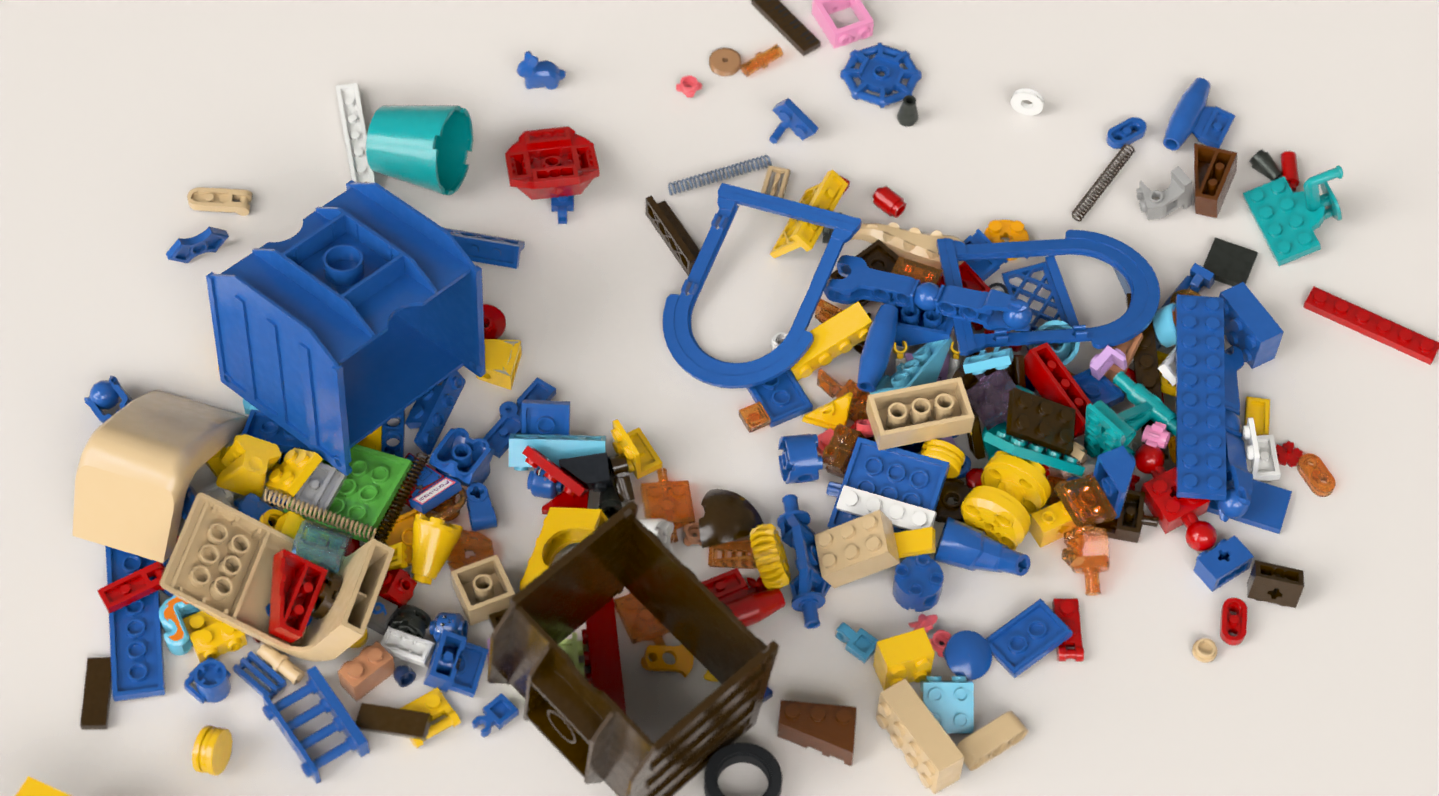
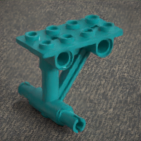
(1110, 430)

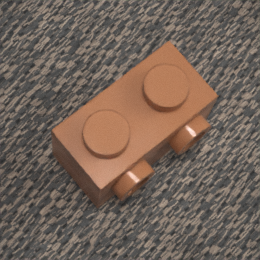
(366, 671)

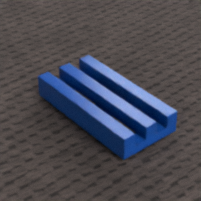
(246, 663)

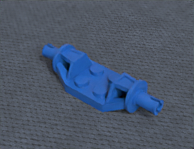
(808, 587)

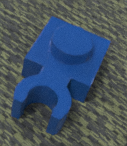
(497, 713)

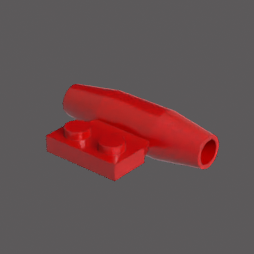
(748, 608)

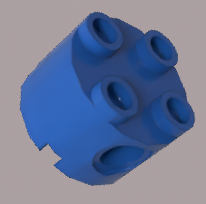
(799, 458)
(918, 583)

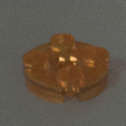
(473, 542)

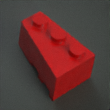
(293, 594)

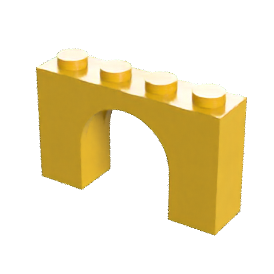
(559, 530)

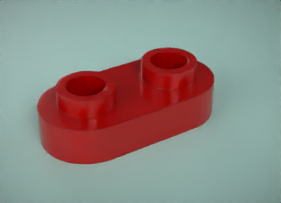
(1233, 623)

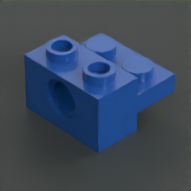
(442, 666)

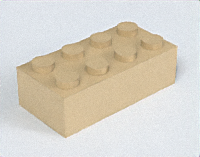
(920, 413)
(919, 736)

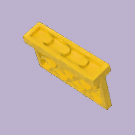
(804, 234)

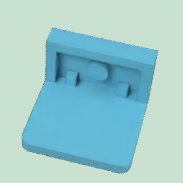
(950, 702)

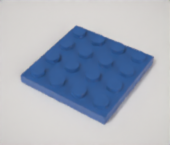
(893, 475)

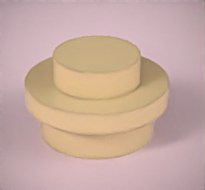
(1204, 650)

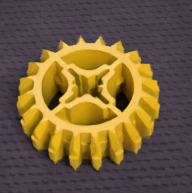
(770, 556)

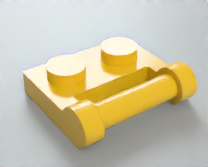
(437, 706)

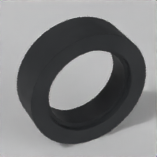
(743, 753)

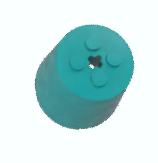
(421, 145)

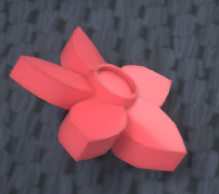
(926, 622)

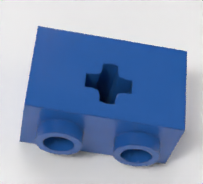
(1223, 563)

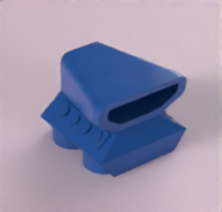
(463, 457)

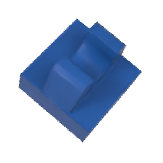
(1201, 278)

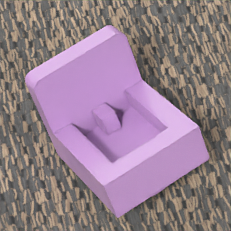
(1102, 362)

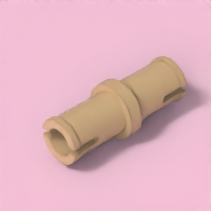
(281, 663)

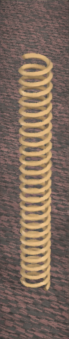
(319, 514)

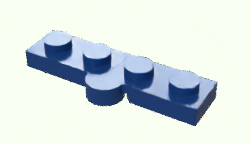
(512, 415)

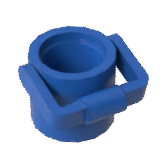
(211, 681)

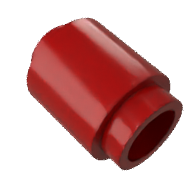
(889, 201)

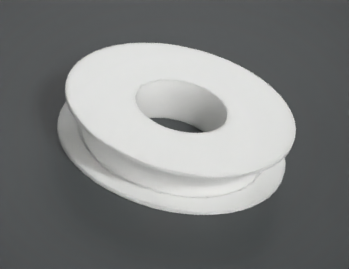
(1027, 94)

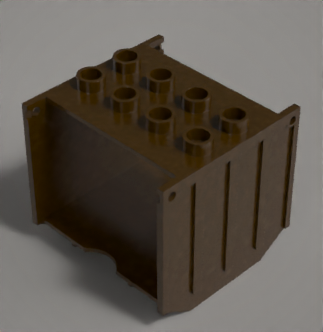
(586, 721)

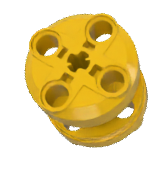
(1008, 495)

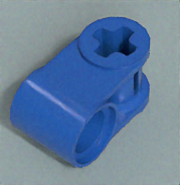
(480, 508)

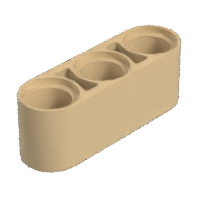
(992, 740)

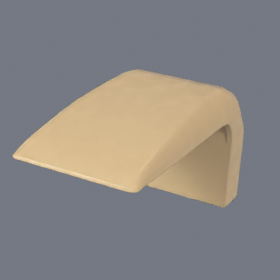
(140, 468)
(227, 570)

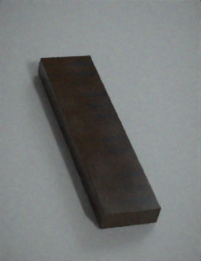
(787, 25)

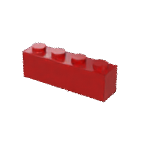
(1056, 383)

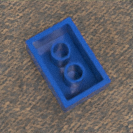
(1250, 326)

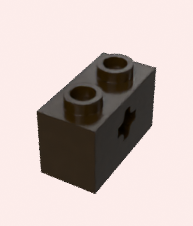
(1275, 584)

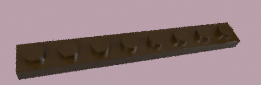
(1146, 367)

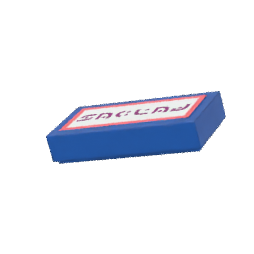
(435, 494)

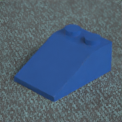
(921, 326)

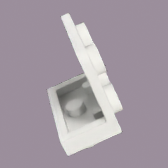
(1260, 454)

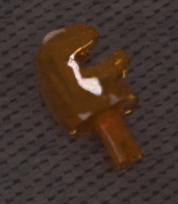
(1087, 554)

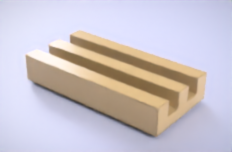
(779, 171)

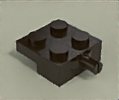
(1131, 519)

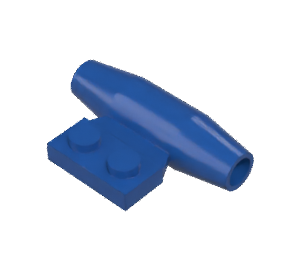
(1194, 117)
(877, 348)

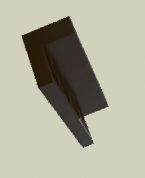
(672, 233)

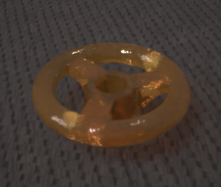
(449, 509)

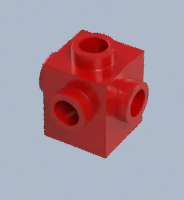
(397, 587)

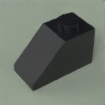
(590, 470)

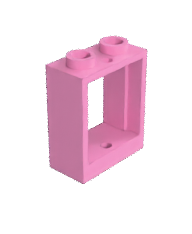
(842, 36)

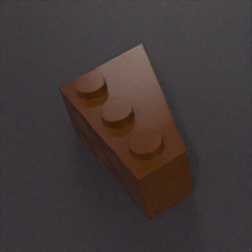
(1212, 178)
(819, 727)

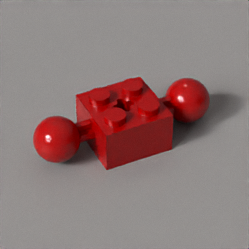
(1173, 510)

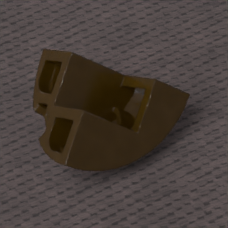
(726, 517)

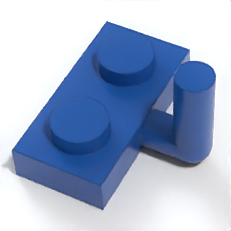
(794, 119)

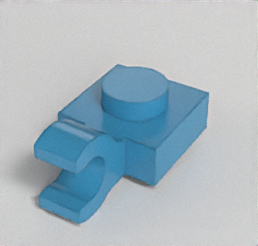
(859, 644)

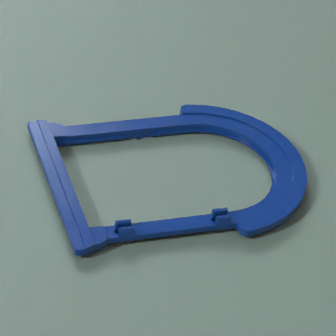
(1133, 267)
(679, 309)

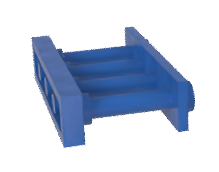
(329, 703)

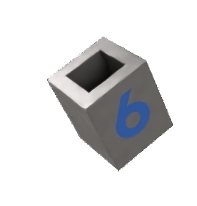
(382, 615)

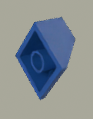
(1114, 475)

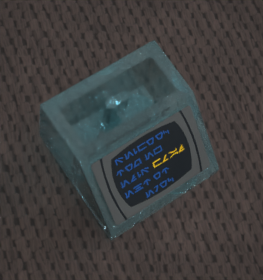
(322, 544)

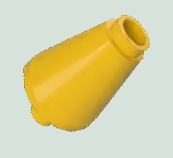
(431, 546)

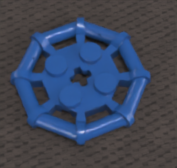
(886, 61)

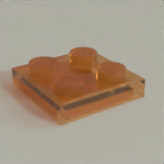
(1085, 501)

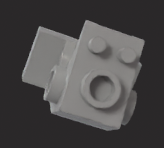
(1176, 195)

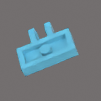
(980, 363)

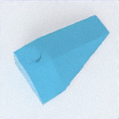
(918, 371)

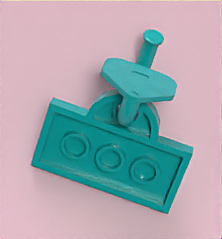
(1290, 217)
(998, 440)

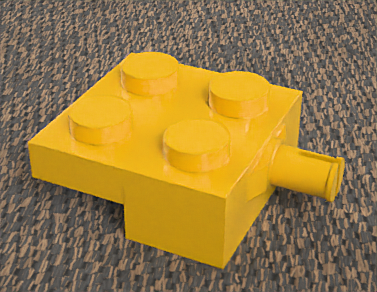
(293, 471)

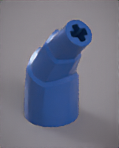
(974, 550)

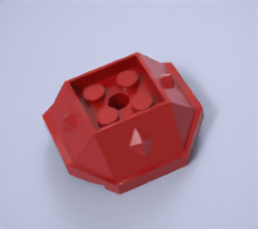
(551, 163)

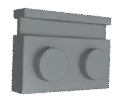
(321, 487)

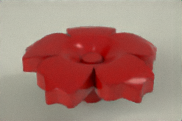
(1288, 455)

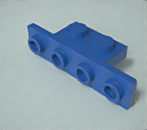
(433, 411)

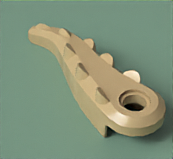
(905, 243)

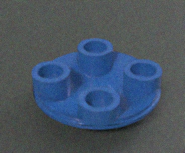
(968, 654)

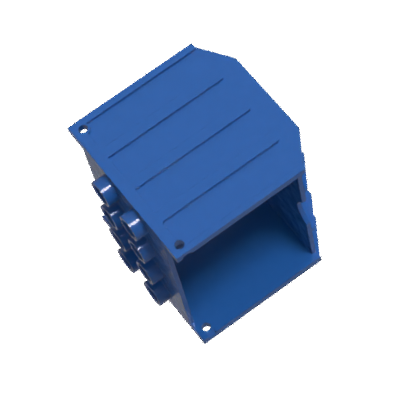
(348, 319)

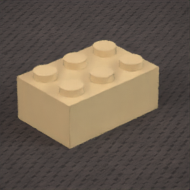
(856, 549)

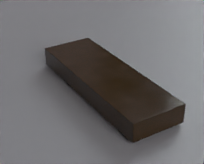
(96, 694)
(393, 721)

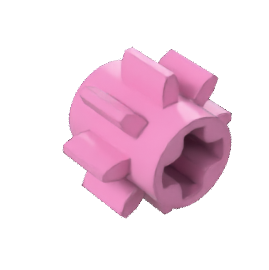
(1156, 435)

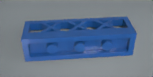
(489, 248)

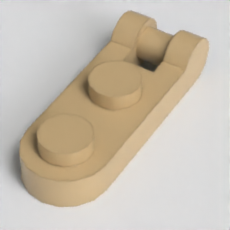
(220, 200)

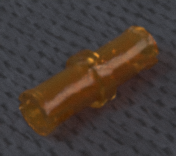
(761, 60)

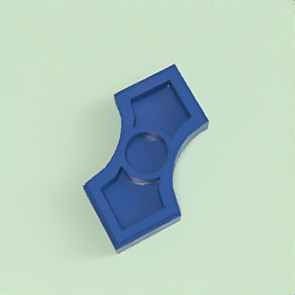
(208, 241)

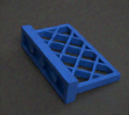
(1054, 284)

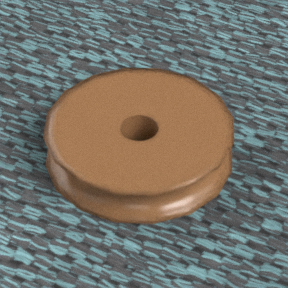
(725, 62)

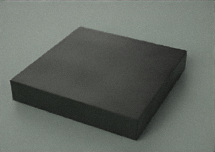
(1230, 262)

